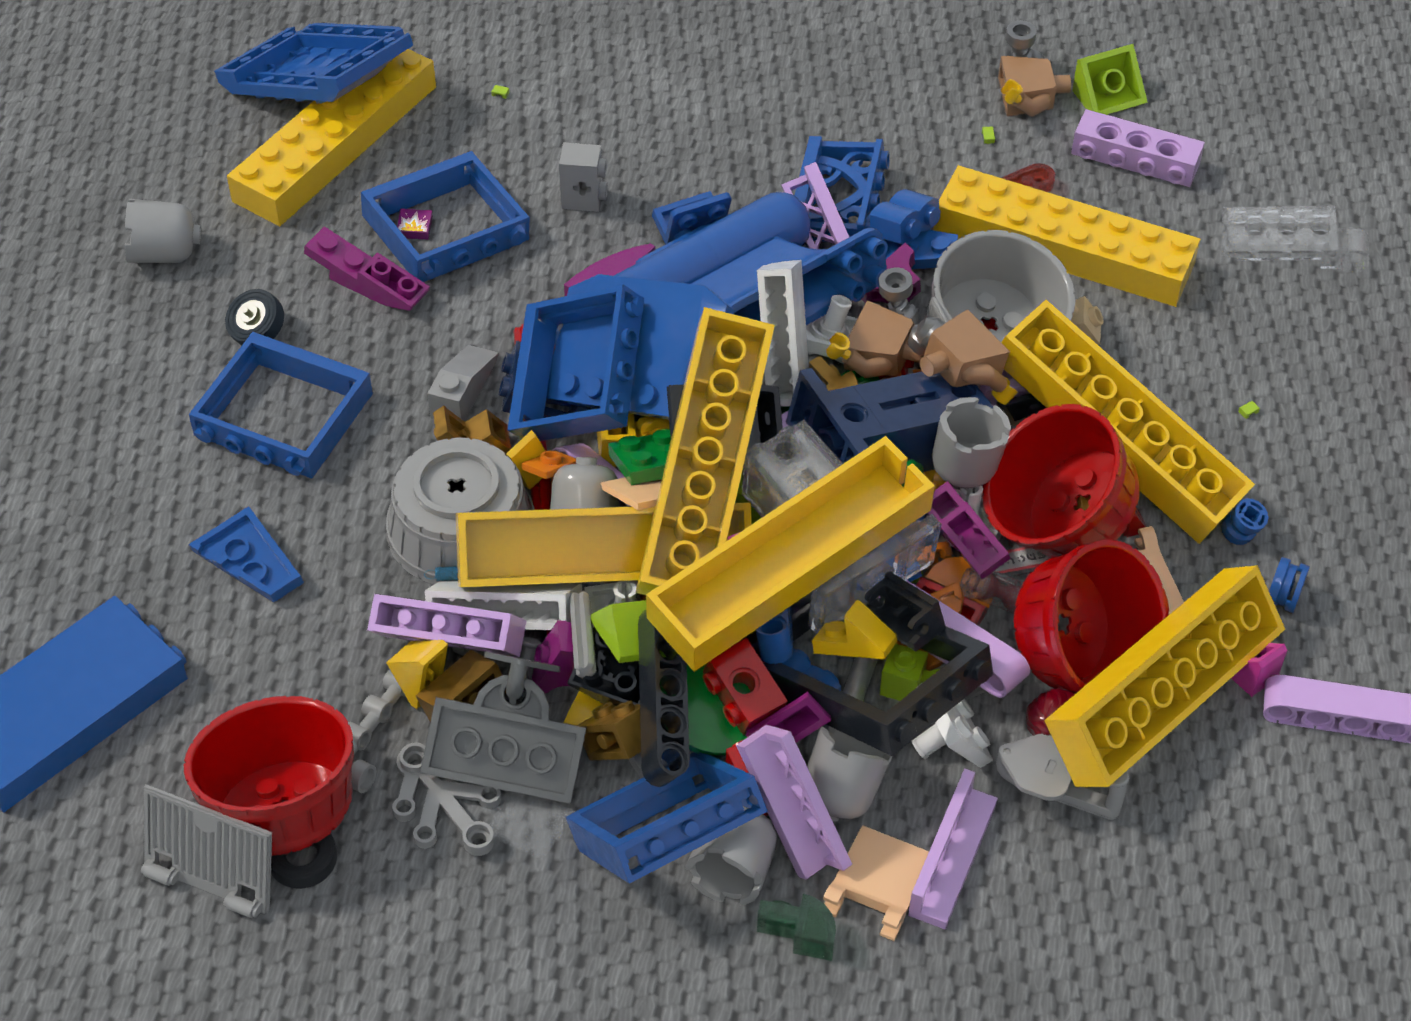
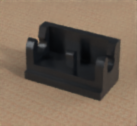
(906, 611)

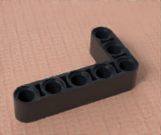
(658, 707)

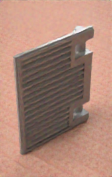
(207, 851)

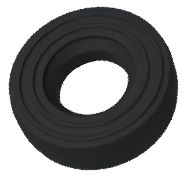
(308, 874)

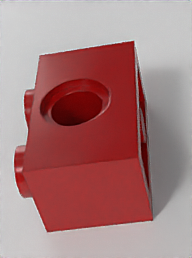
(743, 665)

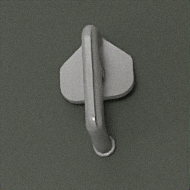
(1039, 770)

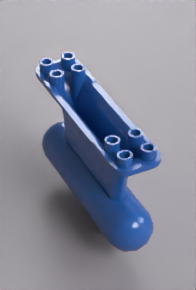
(763, 233)

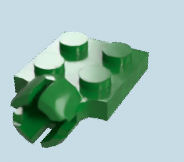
(641, 457)

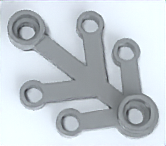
(442, 794)

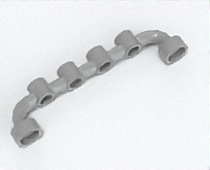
(376, 711)

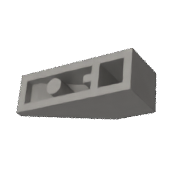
(461, 381)

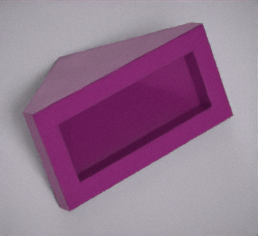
(799, 717)

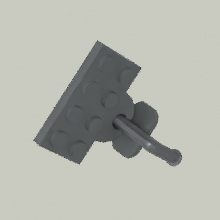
(506, 742)

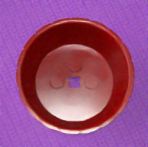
(1044, 471)
(1109, 603)
(272, 754)

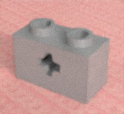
(581, 177)

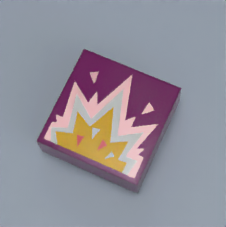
(415, 223)

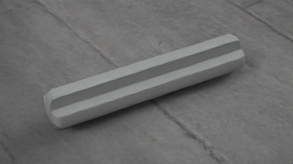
(582, 634)

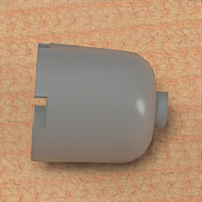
(160, 232)
(970, 442)
(581, 487)
(846, 773)
(735, 862)

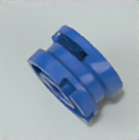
(1284, 581)

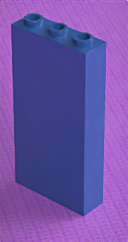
(79, 694)

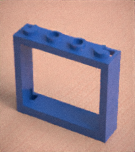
(432, 183)
(537, 354)
(295, 363)
(674, 833)

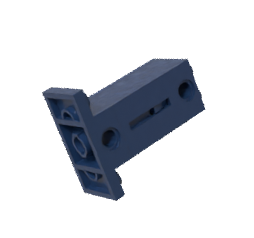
(859, 415)

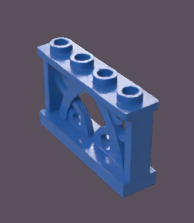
(835, 158)

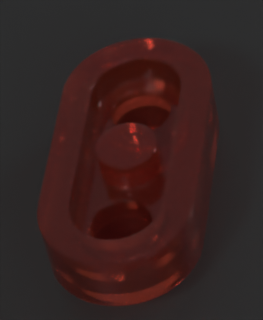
(1032, 174)

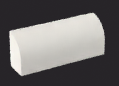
(783, 306)
(536, 603)

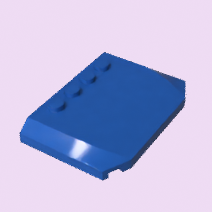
(314, 62)
(663, 349)

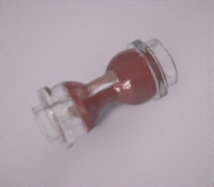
(991, 587)

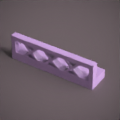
(825, 203)
(793, 801)
(952, 853)

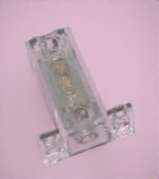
(794, 462)

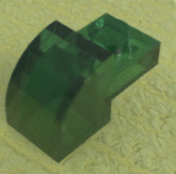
(809, 925)

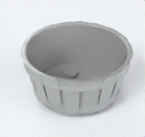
(1000, 279)
(424, 511)

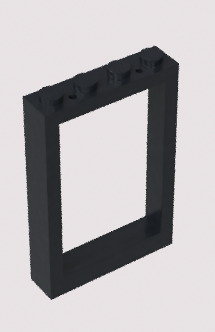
(890, 730)

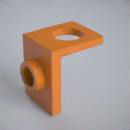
(547, 464)

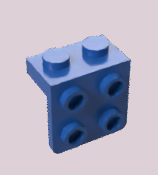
(690, 213)

